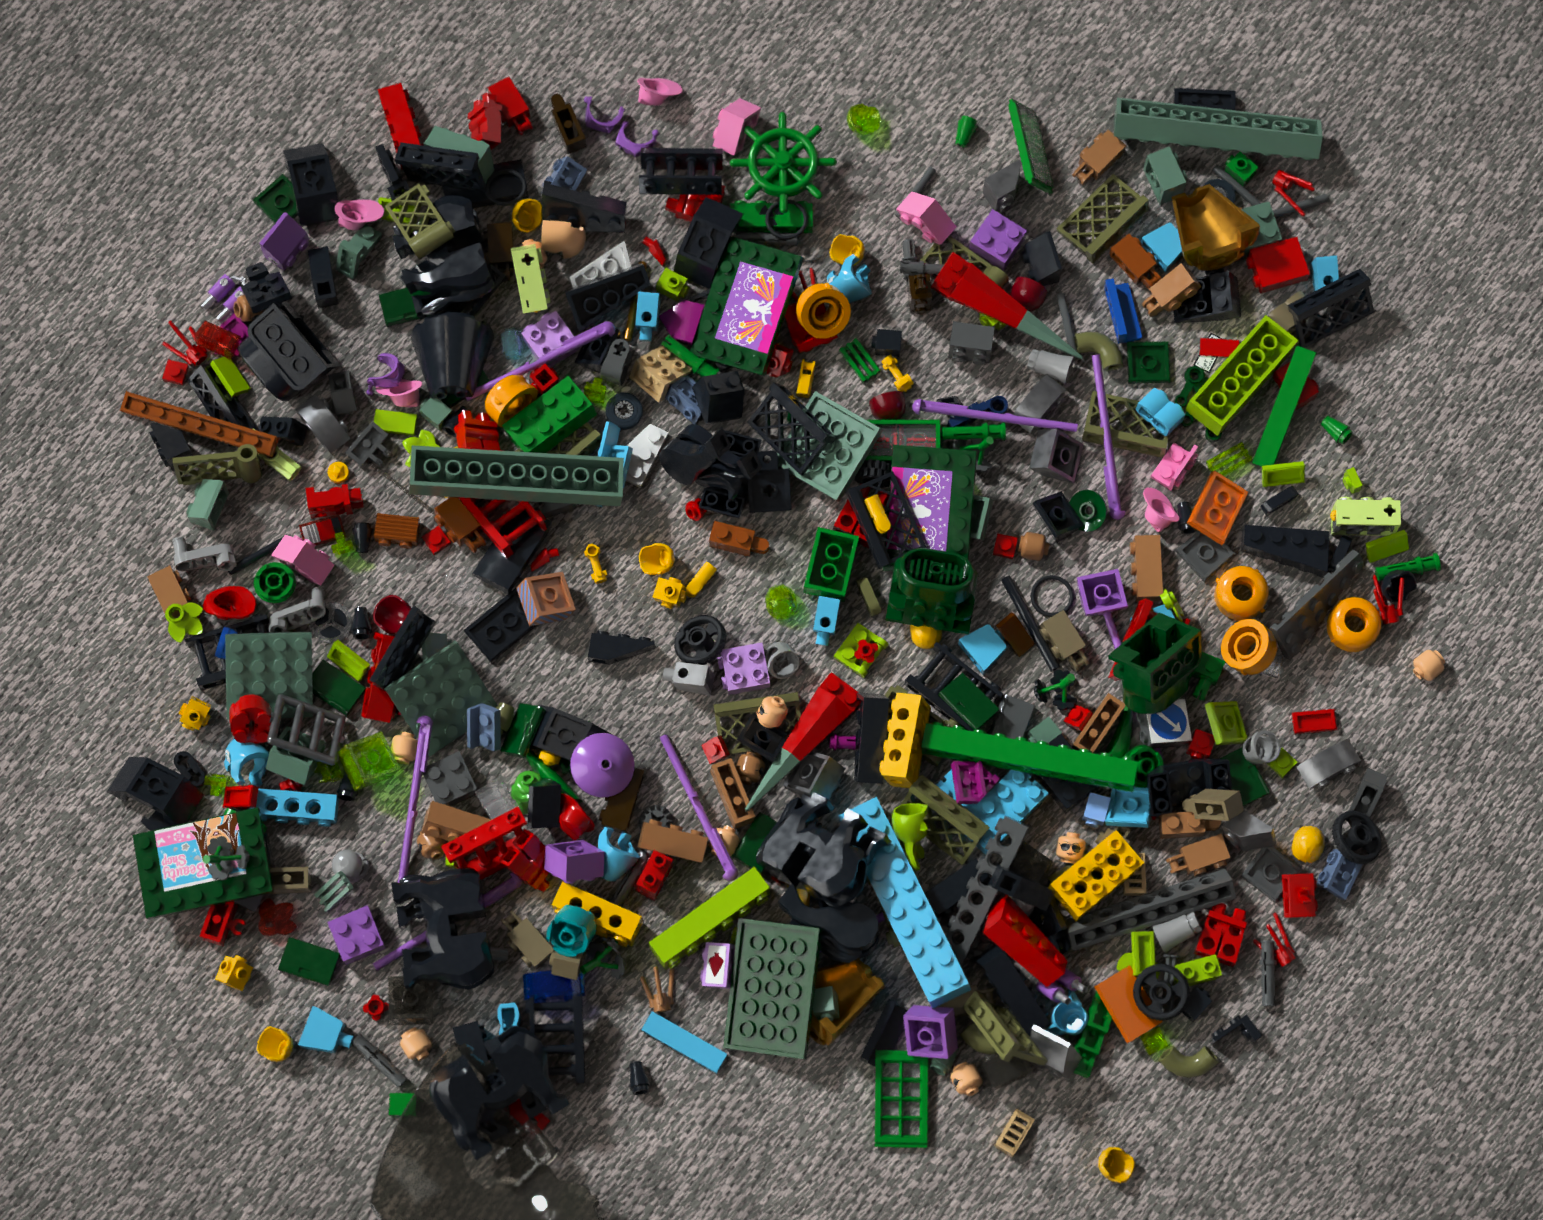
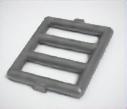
(320, 713)

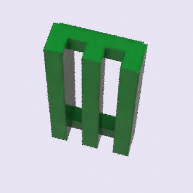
(849, 346)

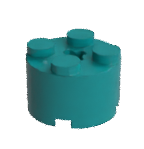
(571, 930)

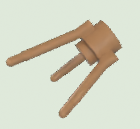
(661, 1001)

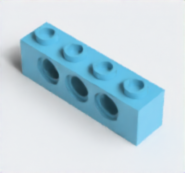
(327, 802)

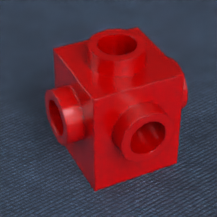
(780, 361)
(542, 374)

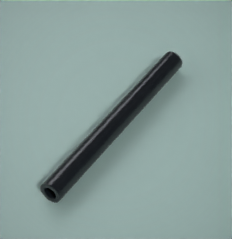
(1030, 623)

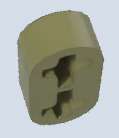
(868, 596)

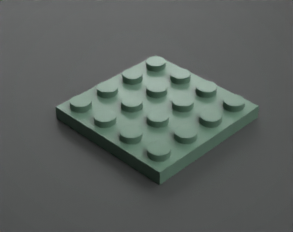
(843, 458)
(269, 667)
(443, 691)

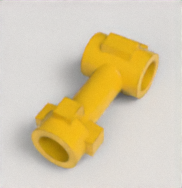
(903, 382)
(592, 553)

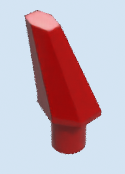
(655, 249)
(543, 558)

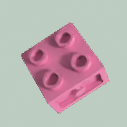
(1173, 466)

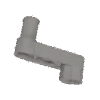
(219, 555)
(284, 620)

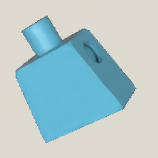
(1164, 245)
(1324, 270)
(647, 306)
(826, 609)
(983, 647)
(324, 1032)

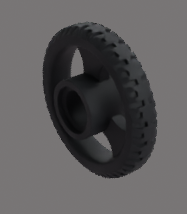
(700, 639)
(1360, 835)
(1180, 989)

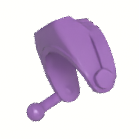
(600, 126)
(631, 147)
(391, 379)

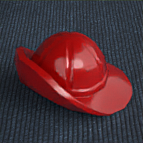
(230, 603)

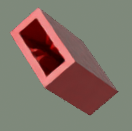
(1277, 265)

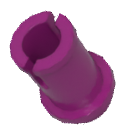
(842, 742)

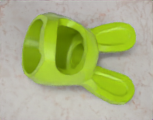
(911, 829)

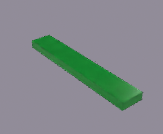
(1284, 407)

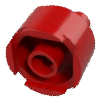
(250, 719)

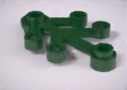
(1197, 384)

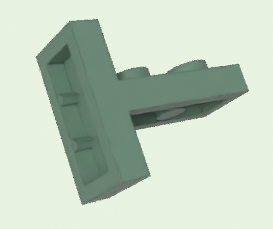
(354, 251)

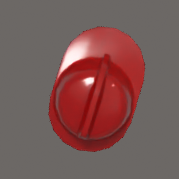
(573, 818)

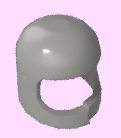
(776, 650)
(1260, 748)
(350, 864)

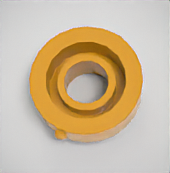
(830, 322)
(509, 398)
(1233, 607)
(1240, 638)
(1347, 639)

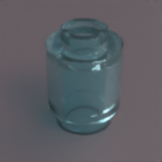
(512, 344)

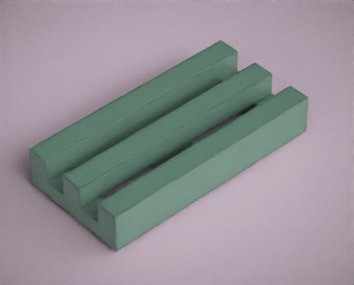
(325, 898)

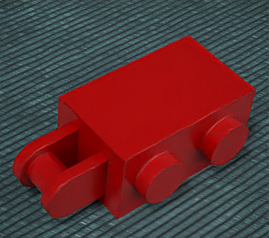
(513, 106)

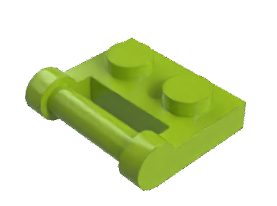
(846, 652)

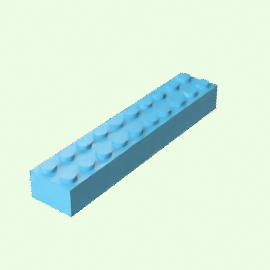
(911, 913)

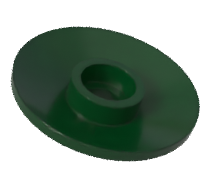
(1082, 501)

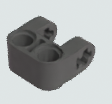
(614, 366)

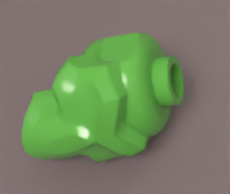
(520, 789)

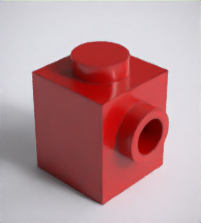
(1200, 745)

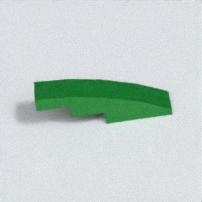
(1092, 1036)

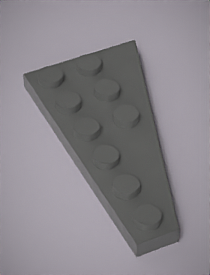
(1313, 606)

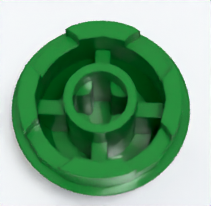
(274, 582)
(1147, 760)

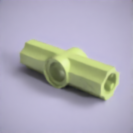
(282, 464)

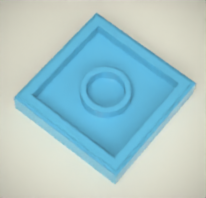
(1129, 808)

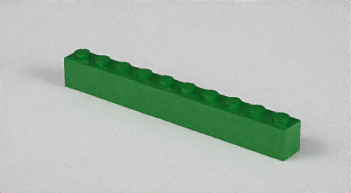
(1030, 757)

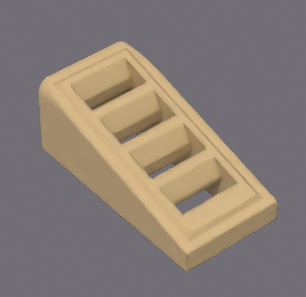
(1136, 891)
(1006, 1148)

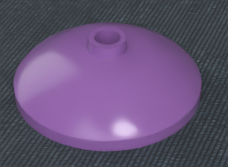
(588, 769)

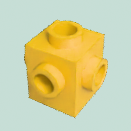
(663, 590)
(194, 706)
(234, 972)

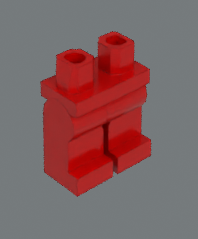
(486, 120)
(689, 204)
(477, 432)
(334, 501)
(847, 520)
(529, 870)
(654, 874)
(1222, 927)

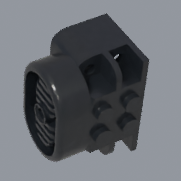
(285, 352)

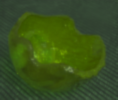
(863, 119)
(781, 602)

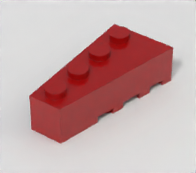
(399, 115)
(377, 703)
(1024, 941)

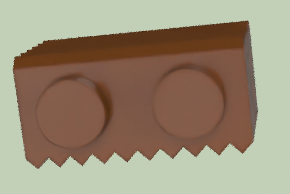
(397, 530)

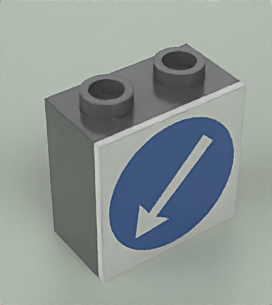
(1167, 727)

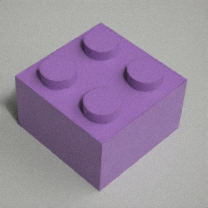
(997, 240)
(574, 861)
(356, 935)
(930, 1031)

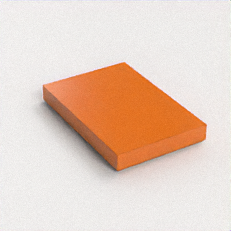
(1217, 507)
(1119, 1000)

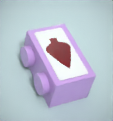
(717, 965)

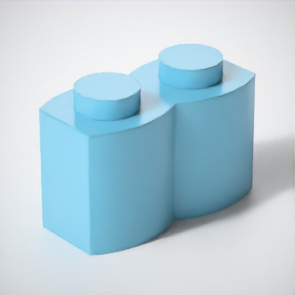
(1160, 411)
(508, 1016)

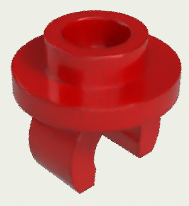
(693, 510)
(290, 785)

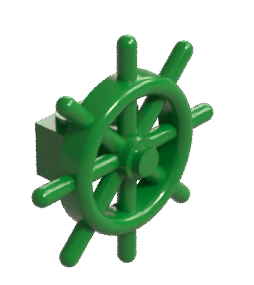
(783, 178)

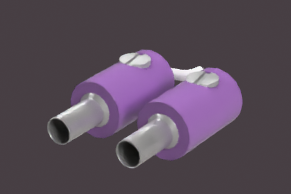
(219, 291)
(1057, 993)

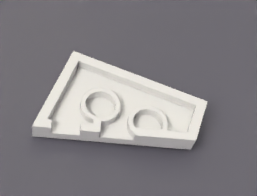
(610, 262)
(645, 451)

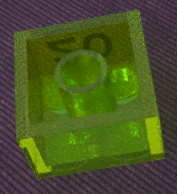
(368, 761)

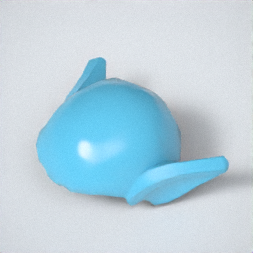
(1068, 1018)

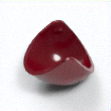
(1029, 293)
(888, 406)
(391, 613)

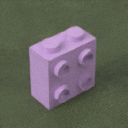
(547, 336)
(744, 669)

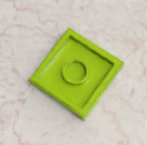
(1226, 722)

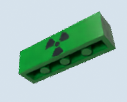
(788, 222)

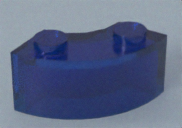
(550, 987)

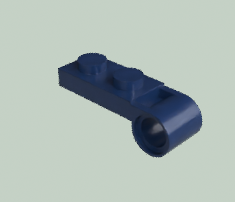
(958, 421)

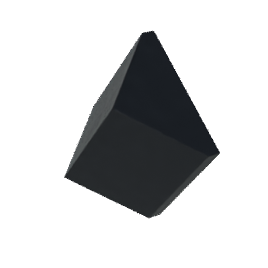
(594, 353)
(1057, 516)
(762, 740)
(544, 804)

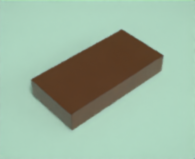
(1015, 634)

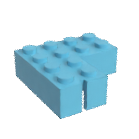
(1010, 797)

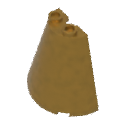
(1212, 228)
(854, 990)

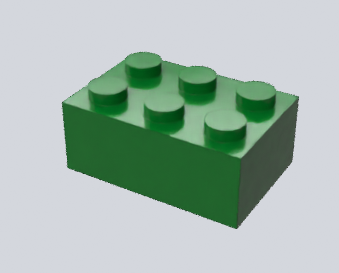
(831, 564)

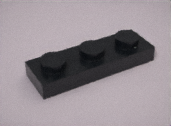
(1205, 98)

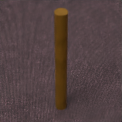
(632, 315)

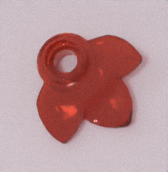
(278, 915)

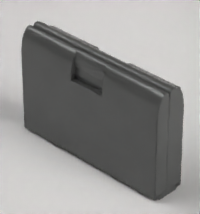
(1012, 717)

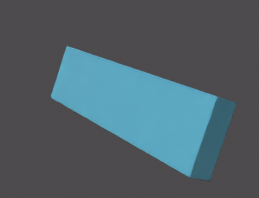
(684, 1042)

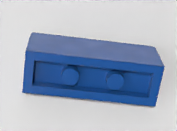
(1122, 311)

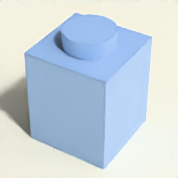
(1096, 809)

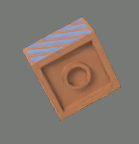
(545, 598)

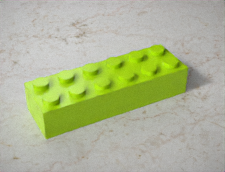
(1241, 375)
(710, 918)

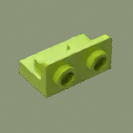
(1200, 970)

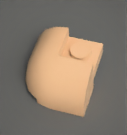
(561, 237)

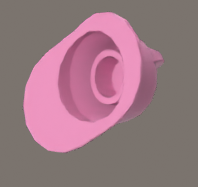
(656, 90)
(357, 212)
(405, 394)
(1159, 509)

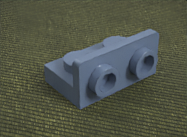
(566, 173)
(683, 398)
(483, 727)
(1338, 875)

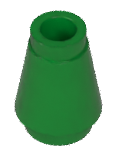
(965, 130)
(1337, 430)

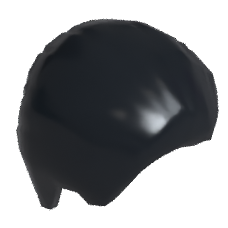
(1391, 584)

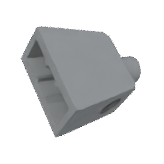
(691, 677)

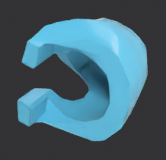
(851, 285)
(239, 753)
(617, 861)

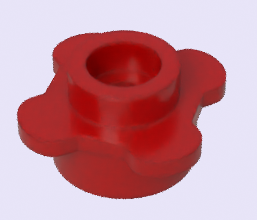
(863, 645)
(369, 1007)

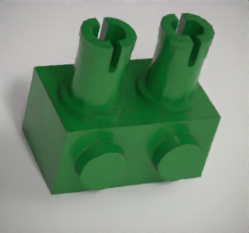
(1207, 673)

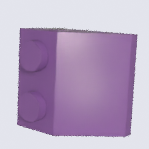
(284, 242)
(1101, 592)

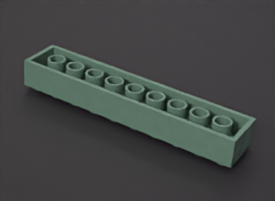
(1218, 128)
(516, 476)

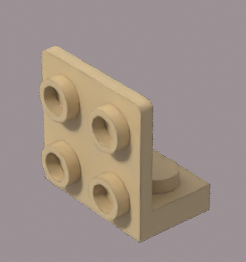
(657, 371)

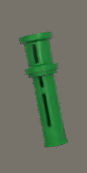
(698, 364)
(975, 432)
(1417, 565)

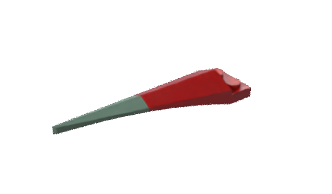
(972, 288)
(825, 712)

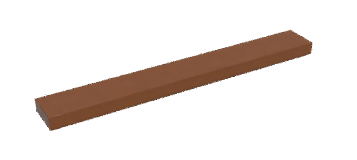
(198, 423)

